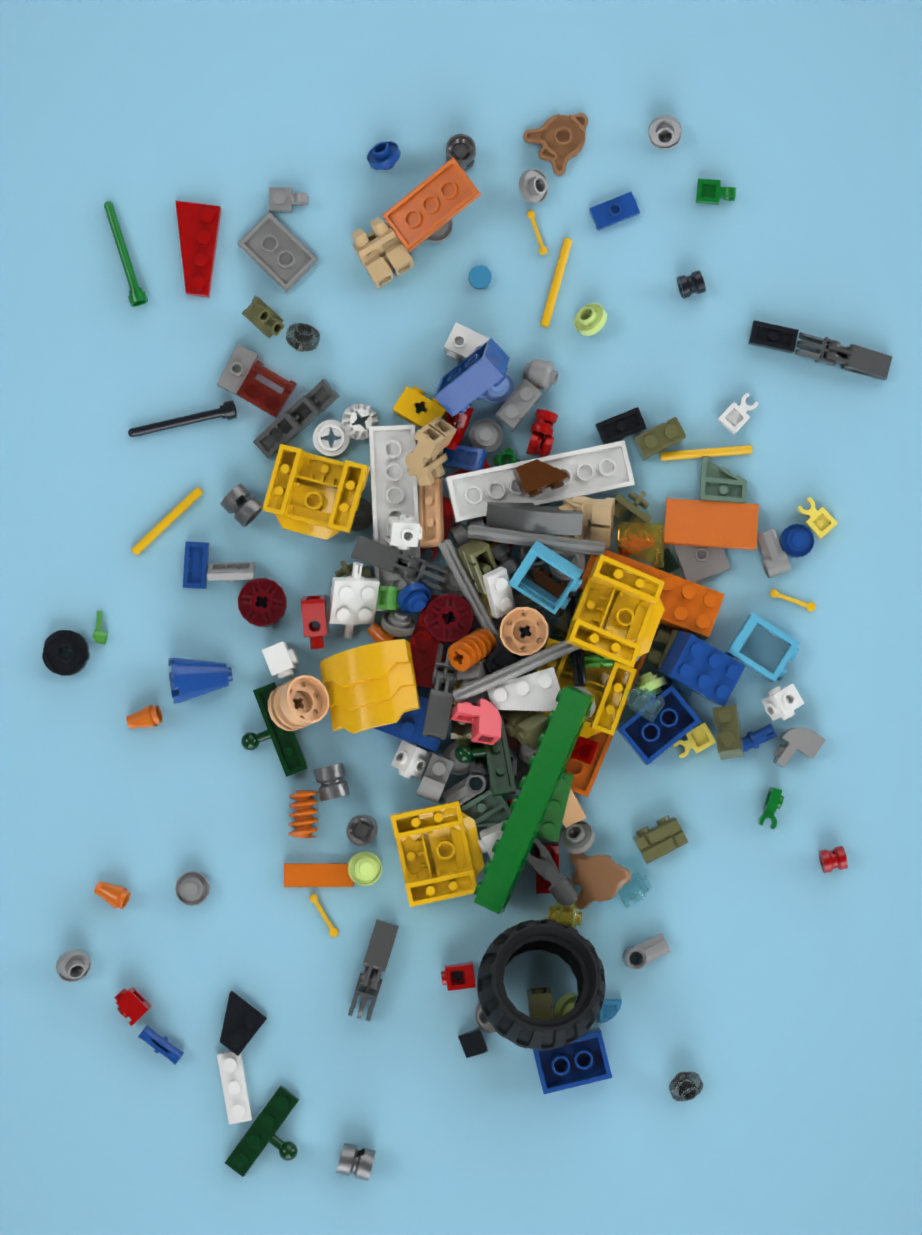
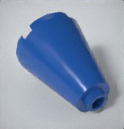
(196, 678)

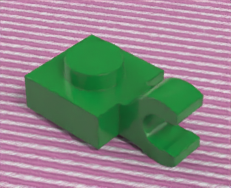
(710, 191)
(773, 801)

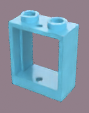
(537, 593)
(743, 634)

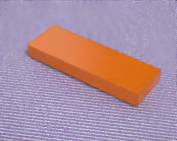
(317, 875)

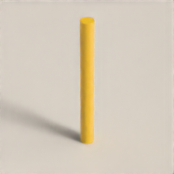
(556, 282)
(707, 452)
(167, 520)

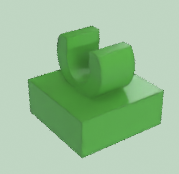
(387, 598)

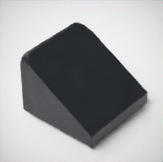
(473, 1043)

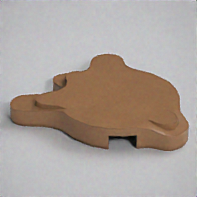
(560, 139)
(598, 878)

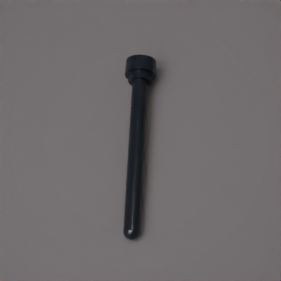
(225, 411)

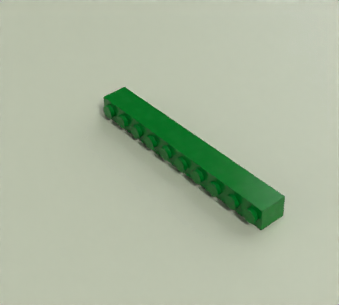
(534, 798)

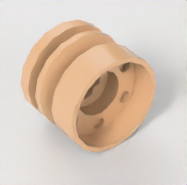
(512, 637)
(298, 703)

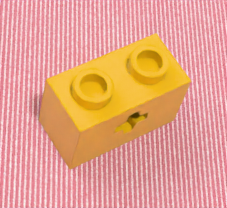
(407, 408)

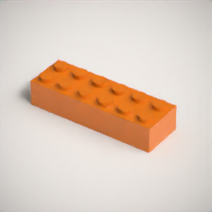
(686, 604)

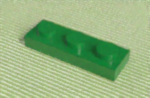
(554, 816)

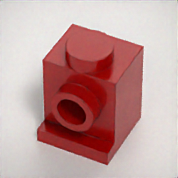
(467, 980)
(131, 1004)

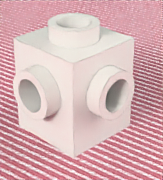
(403, 532)
(782, 702)
(410, 760)

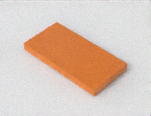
(431, 204)
(711, 524)

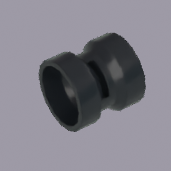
(691, 284)

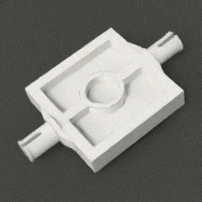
(353, 600)

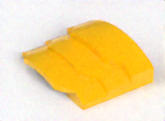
(314, 492)
(617, 612)
(370, 685)
(608, 686)
(437, 852)

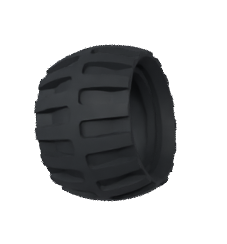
(570, 947)

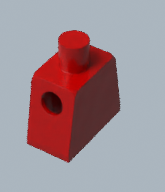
(315, 609)

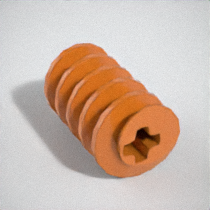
(471, 649)
(303, 813)

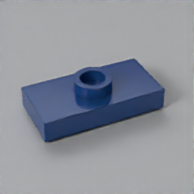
(614, 211)
(465, 458)
(195, 565)

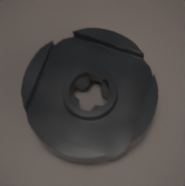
(52, 651)

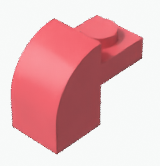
(484, 719)

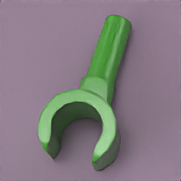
(98, 635)

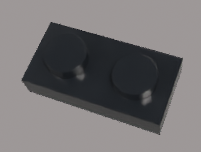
(773, 336)
(621, 426)

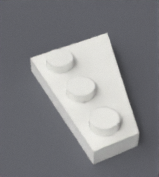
(528, 692)

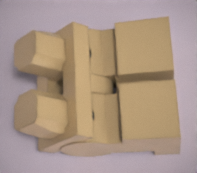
(381, 252)
(427, 457)
(601, 516)

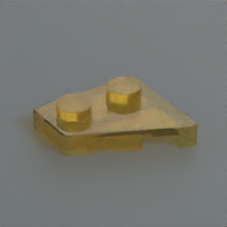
(643, 540)

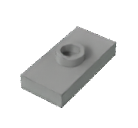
(237, 369)
(231, 571)

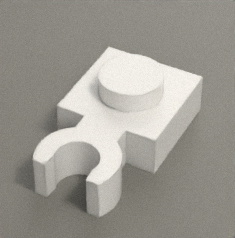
(736, 415)

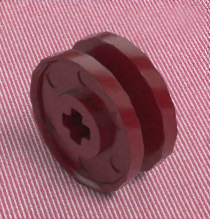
(265, 589)
(442, 606)

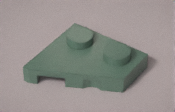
(720, 484)
(486, 809)

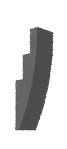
(296, 419)
(534, 519)

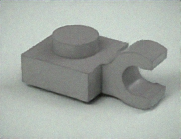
(282, 199)

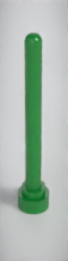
(136, 295)

